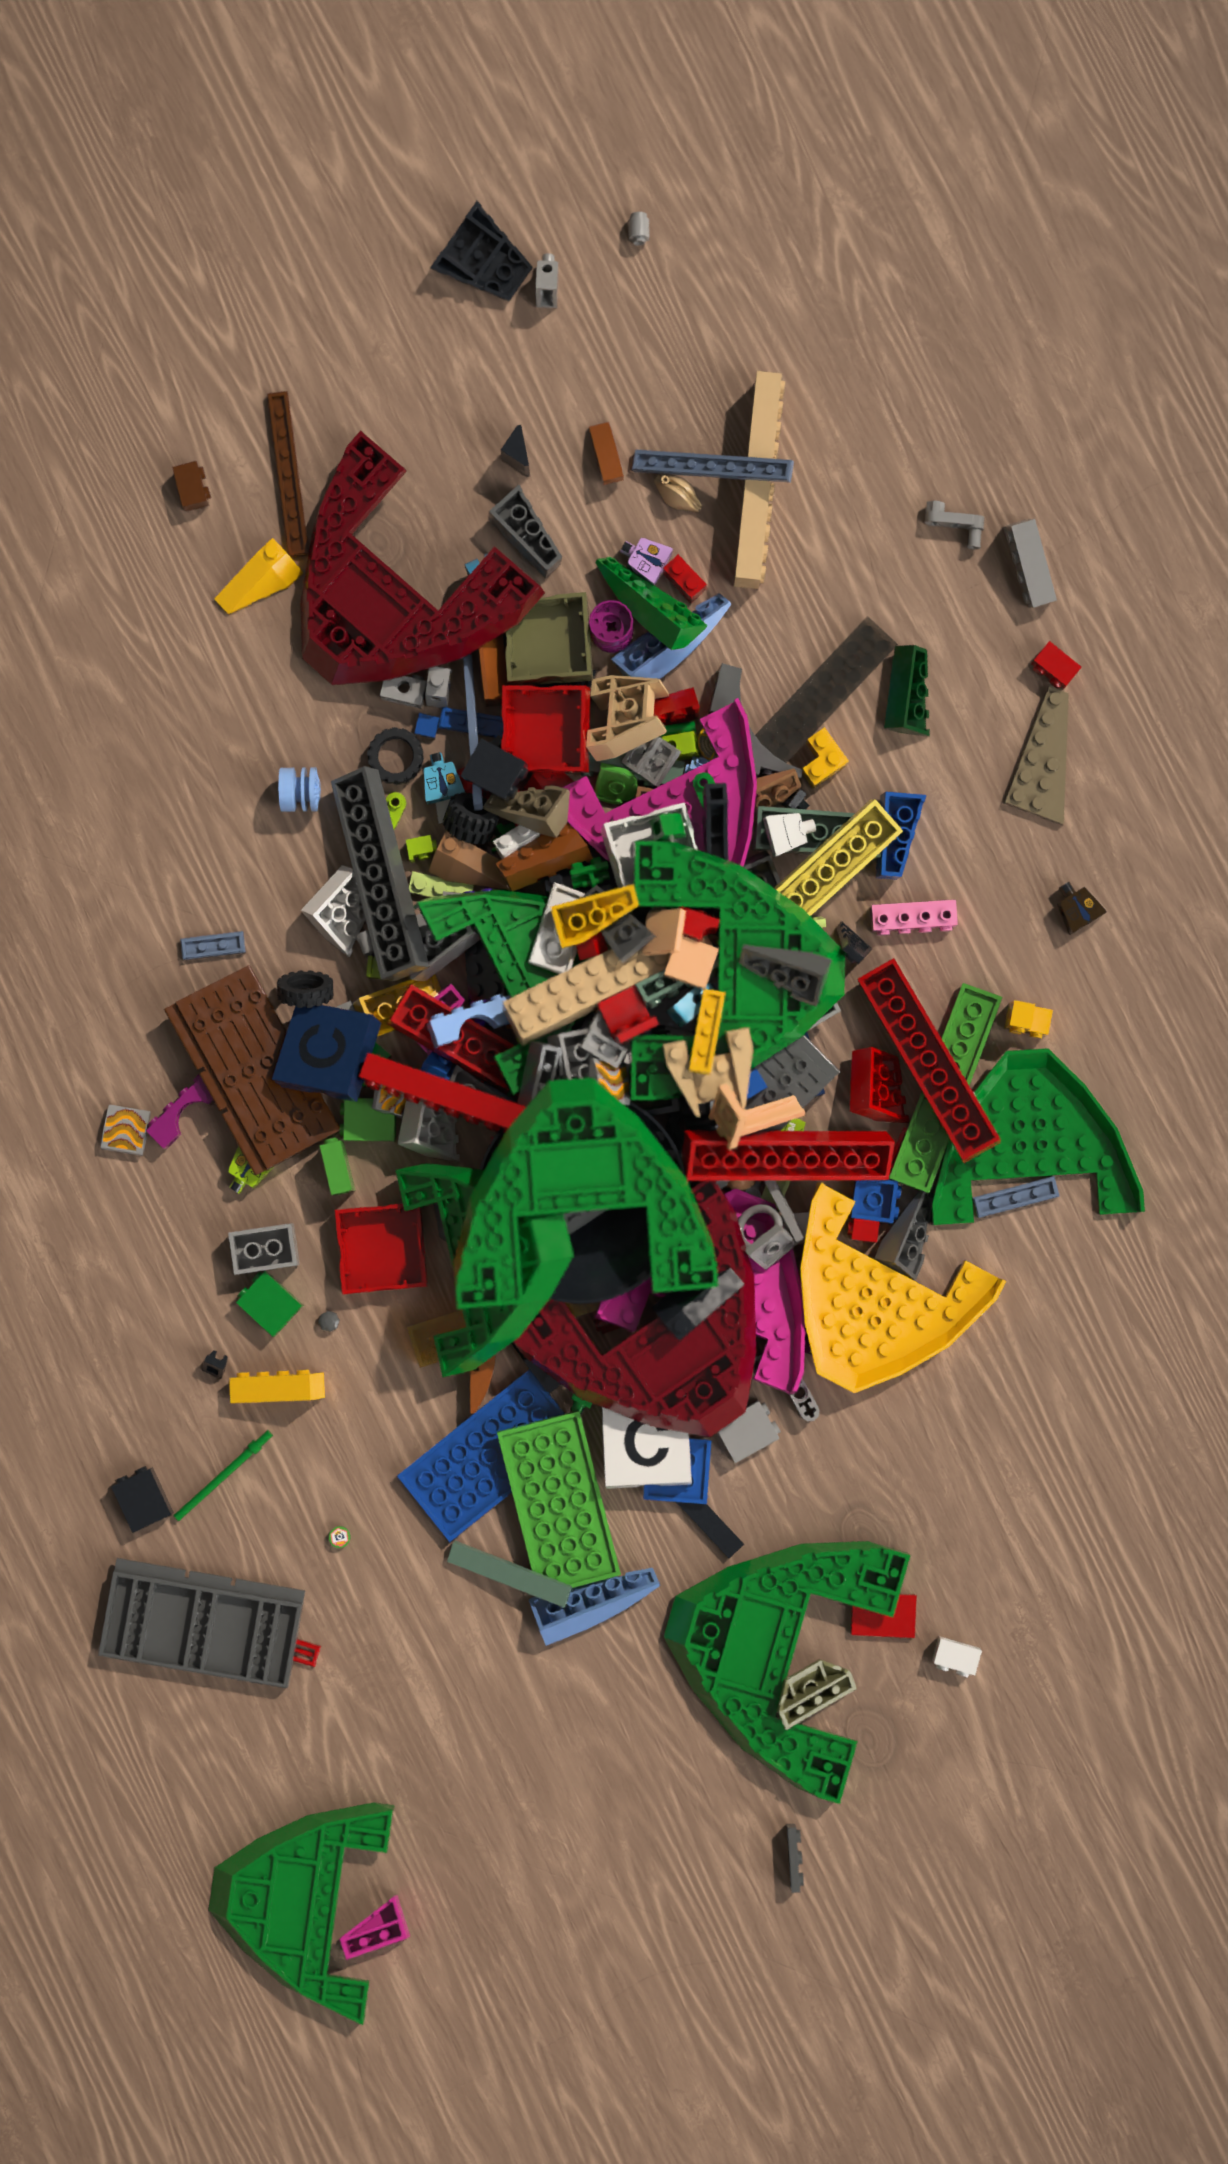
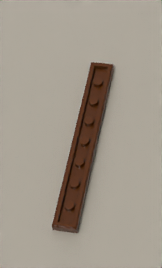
(288, 474)

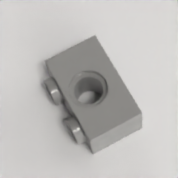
(412, 698)

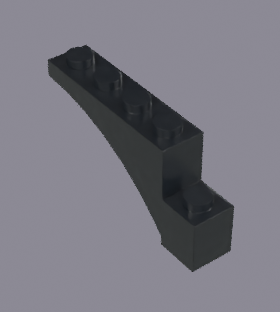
(715, 820)

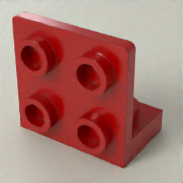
(626, 1015)

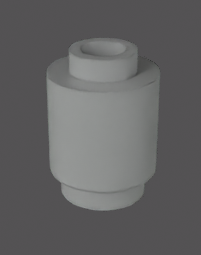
(638, 228)

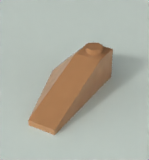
(466, 864)

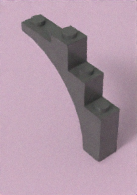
(724, 692)

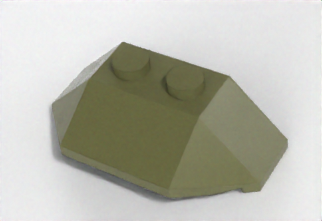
(812, 1690)

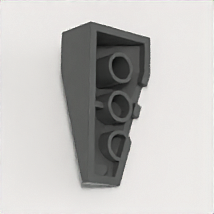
(796, 971)

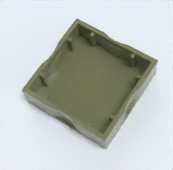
(551, 643)

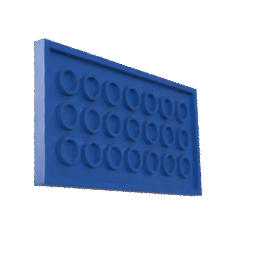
(466, 1469)

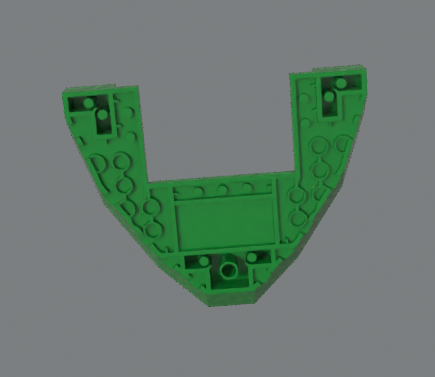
(748, 915)
(574, 1154)
(740, 1636)

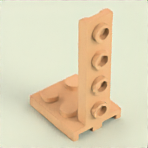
(736, 1122)

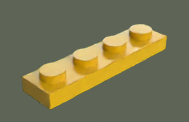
(707, 1032)

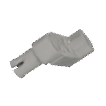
(937, 517)

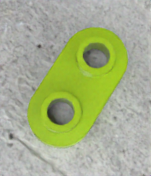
(396, 811)

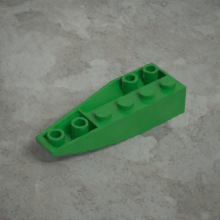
(651, 607)

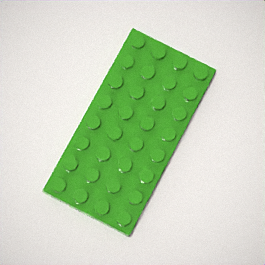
(559, 1500)

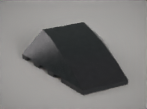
(483, 256)

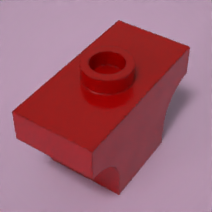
(698, 924)

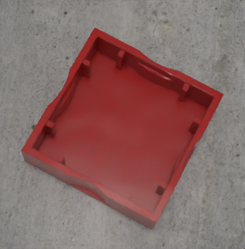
(547, 727)
(381, 1248)

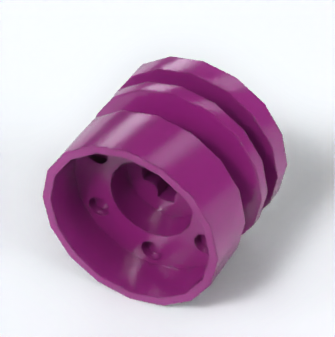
(611, 615)

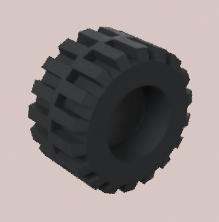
(466, 823)

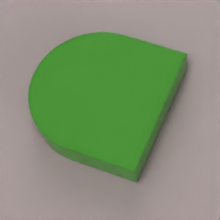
(615, 784)

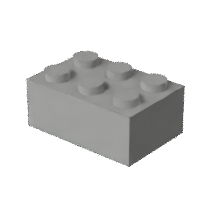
(264, 1248)

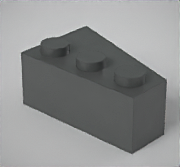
(542, 1065)

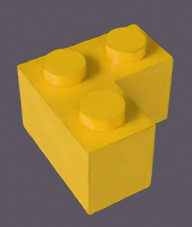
(828, 758)
(1027, 1018)

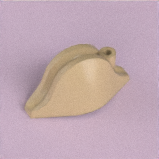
(677, 493)

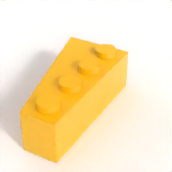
(276, 1387)

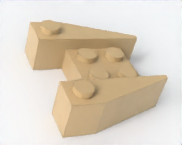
(629, 714)
(727, 1068)

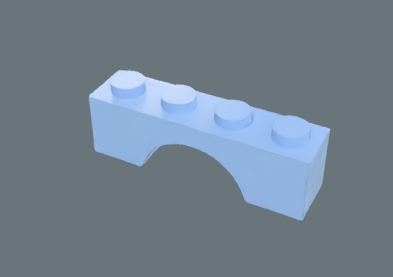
(446, 1028)

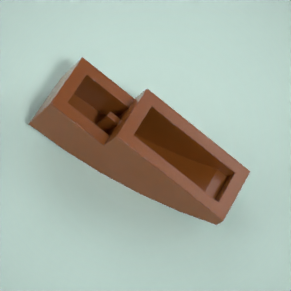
(606, 453)
(480, 1383)

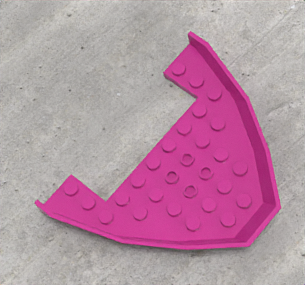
(735, 766)
(777, 1305)

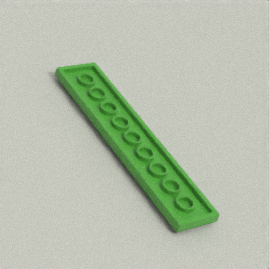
(965, 1040)

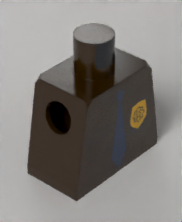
(1078, 907)

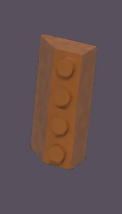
(493, 670)

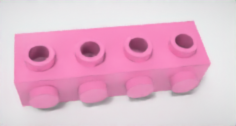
(913, 916)

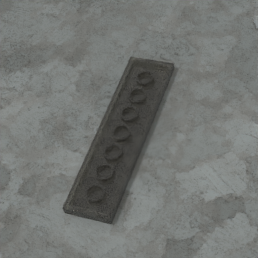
(826, 690)

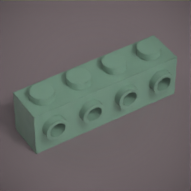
(660, 987)

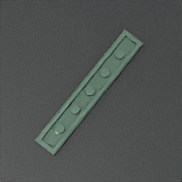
(509, 1573)

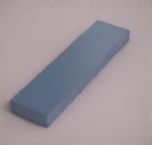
(1015, 1197)

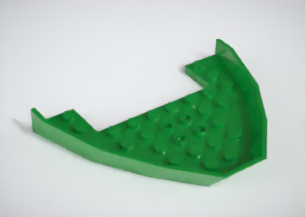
(507, 929)
(1045, 1129)
(543, 1260)
(283, 1900)

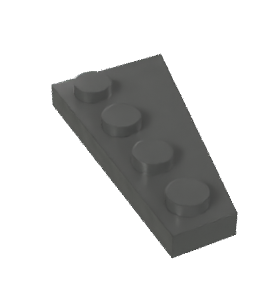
(625, 934)

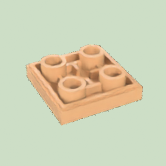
(668, 930)
(692, 963)

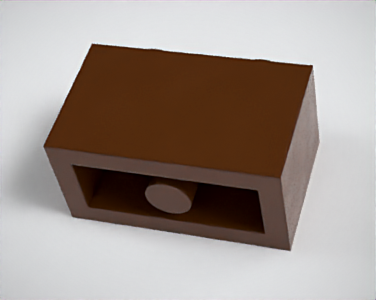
(191, 486)

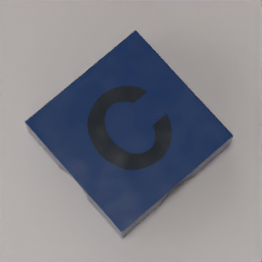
(326, 1051)

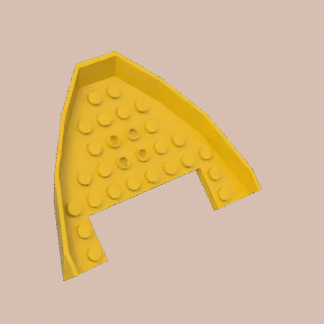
(870, 1319)

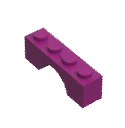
(166, 1128)

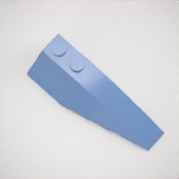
(652, 659)
(591, 1604)

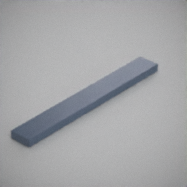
(713, 466)
(472, 722)

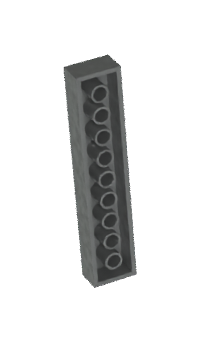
(379, 874)

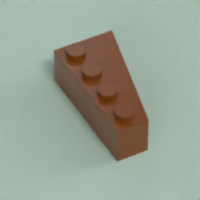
(543, 858)

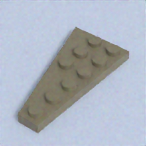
(1042, 768)

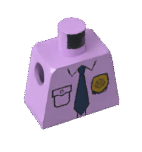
(647, 558)

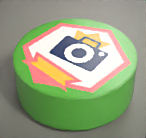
(339, 1536)

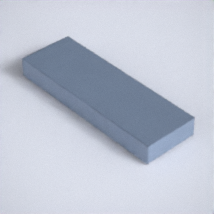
(213, 945)

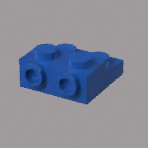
(876, 1200)

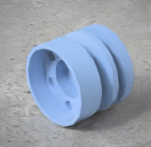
(298, 789)

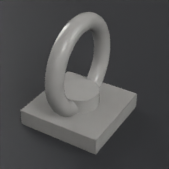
(773, 1243)

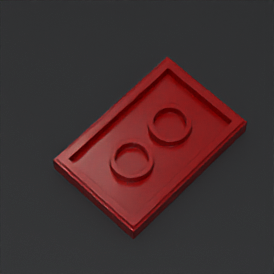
(875, 1624)

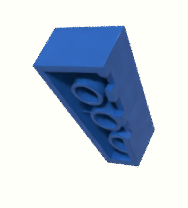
(905, 811)

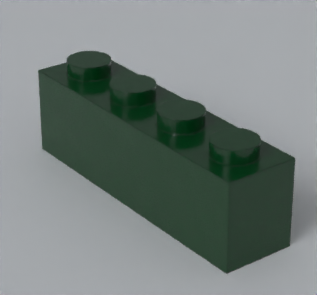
(907, 691)

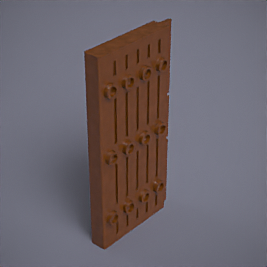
(238, 1042)

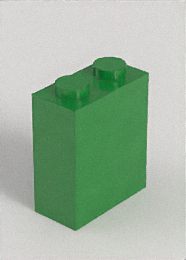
(269, 1303)

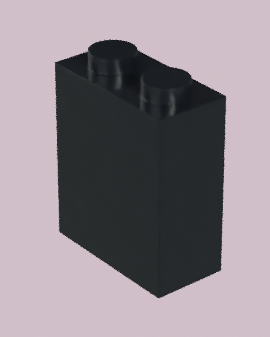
(495, 770)
(142, 1499)

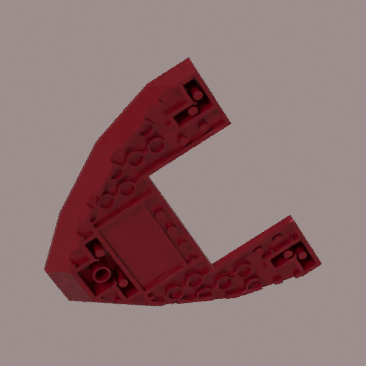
(367, 620)
(652, 1375)

